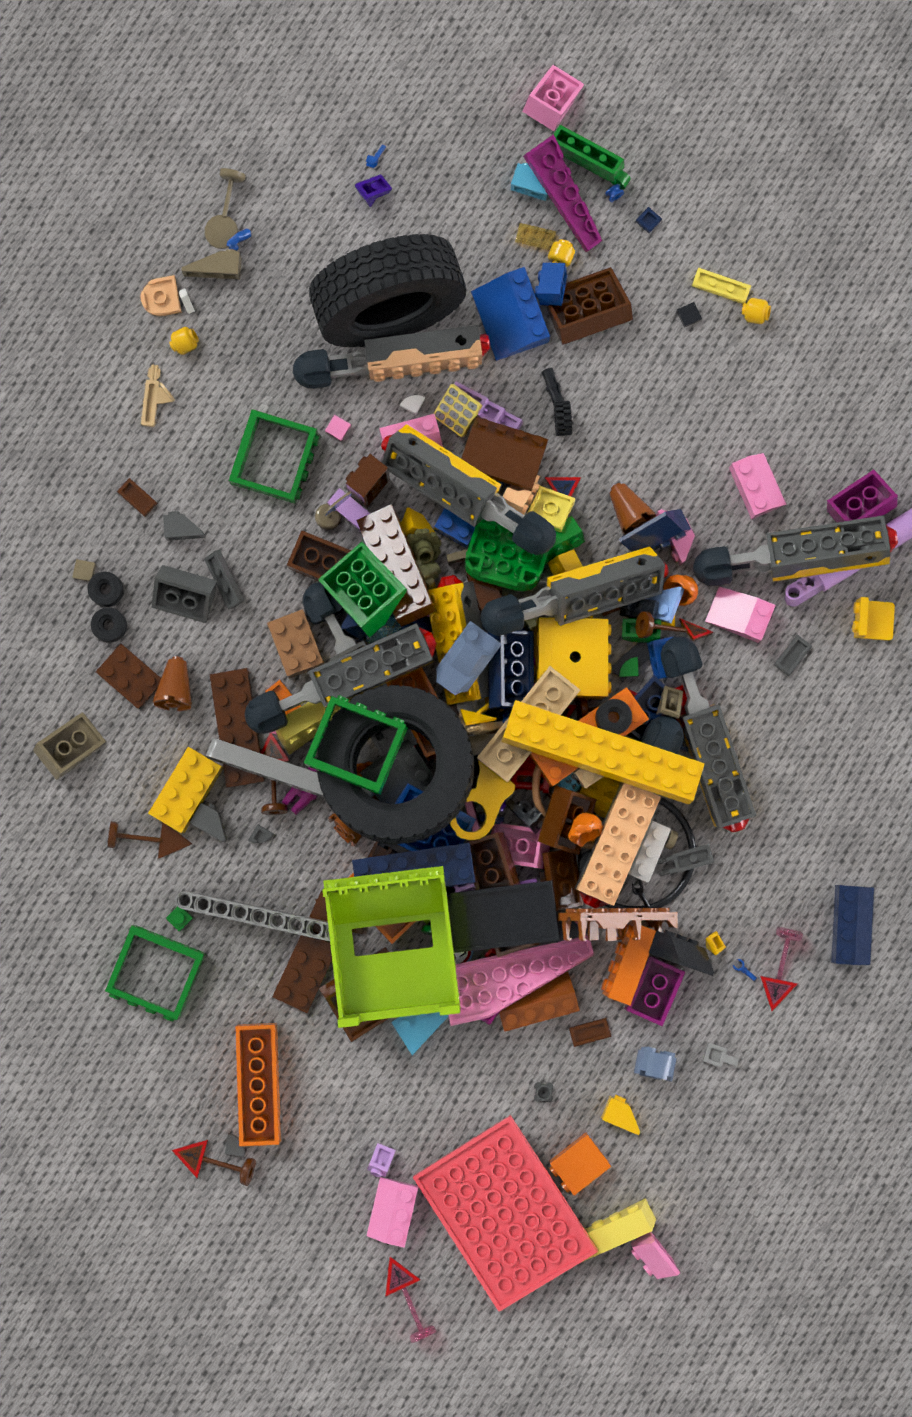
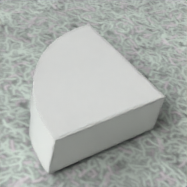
(186, 301)
(413, 403)

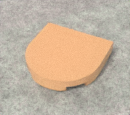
(161, 296)

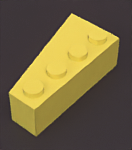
(302, 725)
(621, 1227)

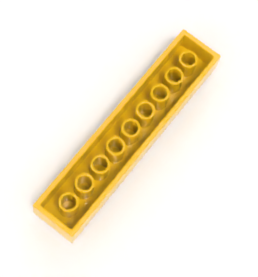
(603, 752)

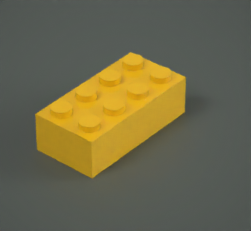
(185, 790)

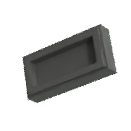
(792, 655)

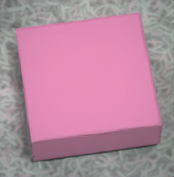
(337, 428)

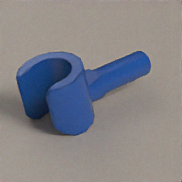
(373, 160)
(744, 970)

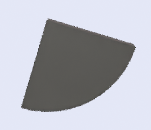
(260, 835)
(233, 1147)

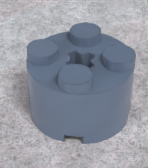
(655, 1064)

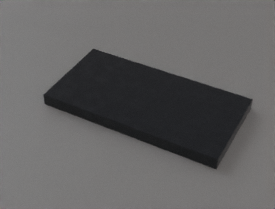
(503, 916)

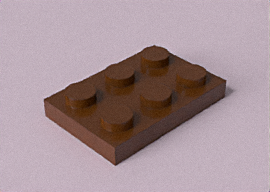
(129, 676)
(563, 870)

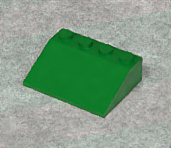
(364, 588)

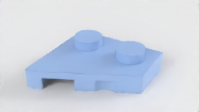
(668, 603)

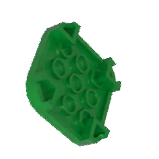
(499, 561)

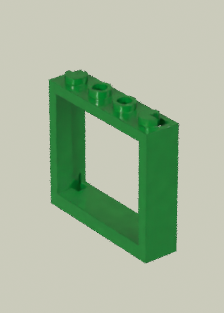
(302, 474)
(360, 709)
(165, 942)

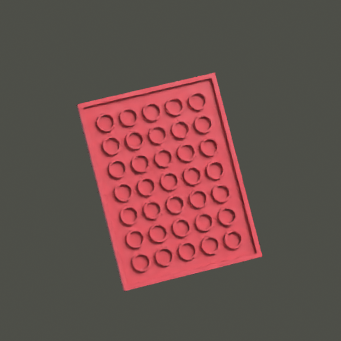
(505, 1213)

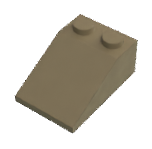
(68, 745)

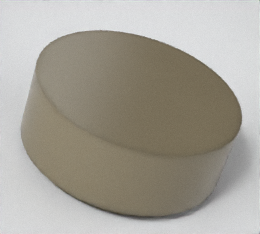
(671, 840)

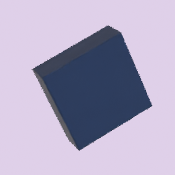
(648, 220)

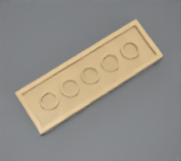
(549, 693)

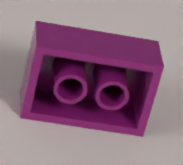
(863, 499)
(656, 991)

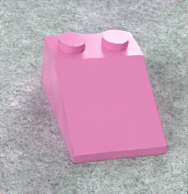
(552, 97)
(740, 614)
(523, 845)
(655, 1257)

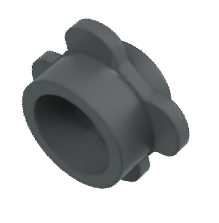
(548, 1092)

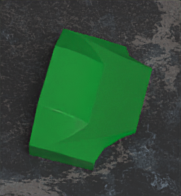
(629, 631)

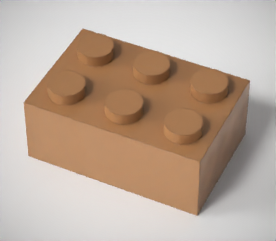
(295, 643)

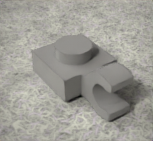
(717, 1055)

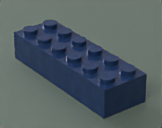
(455, 860)

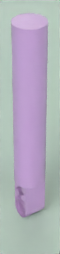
(823, 582)

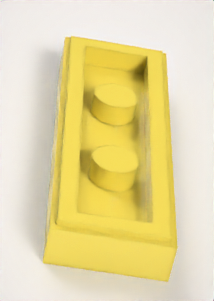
(721, 285)

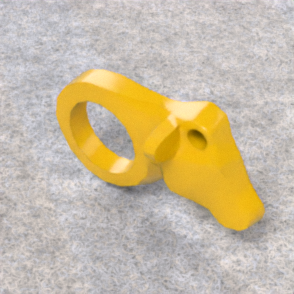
(490, 794)

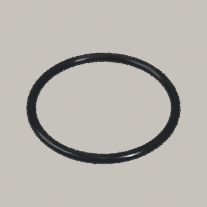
(688, 873)

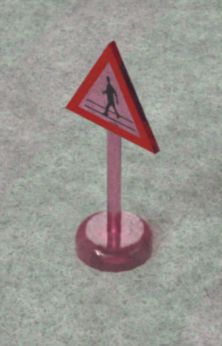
(776, 988)
(398, 1279)

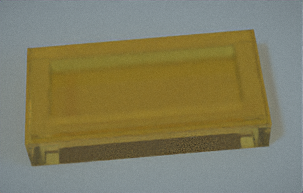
(535, 236)

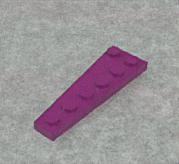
(555, 177)

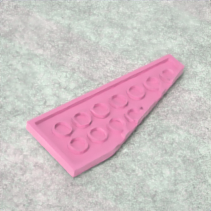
(497, 982)

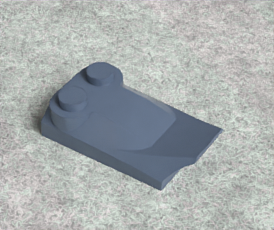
(466, 659)

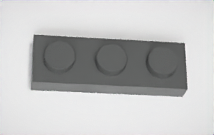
(225, 579)

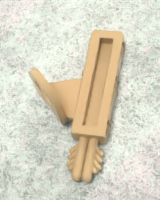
(154, 394)
(482, 728)

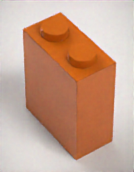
(579, 1164)

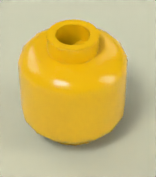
(561, 252)
(756, 310)
(184, 340)

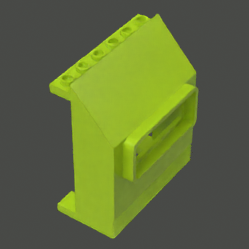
(399, 980)

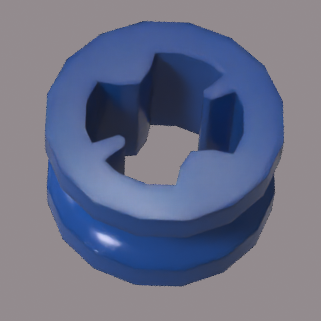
(614, 192)

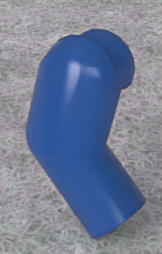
(238, 237)

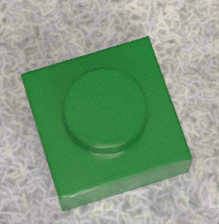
(179, 918)

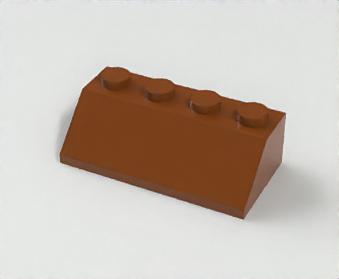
(544, 1003)

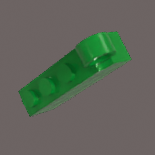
(592, 157)
(567, 539)

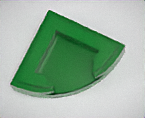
(629, 668)

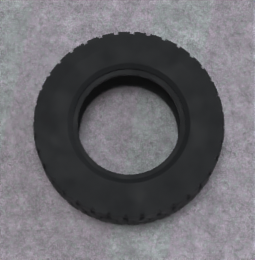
(387, 289)
(431, 809)

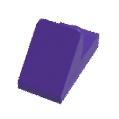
(372, 189)

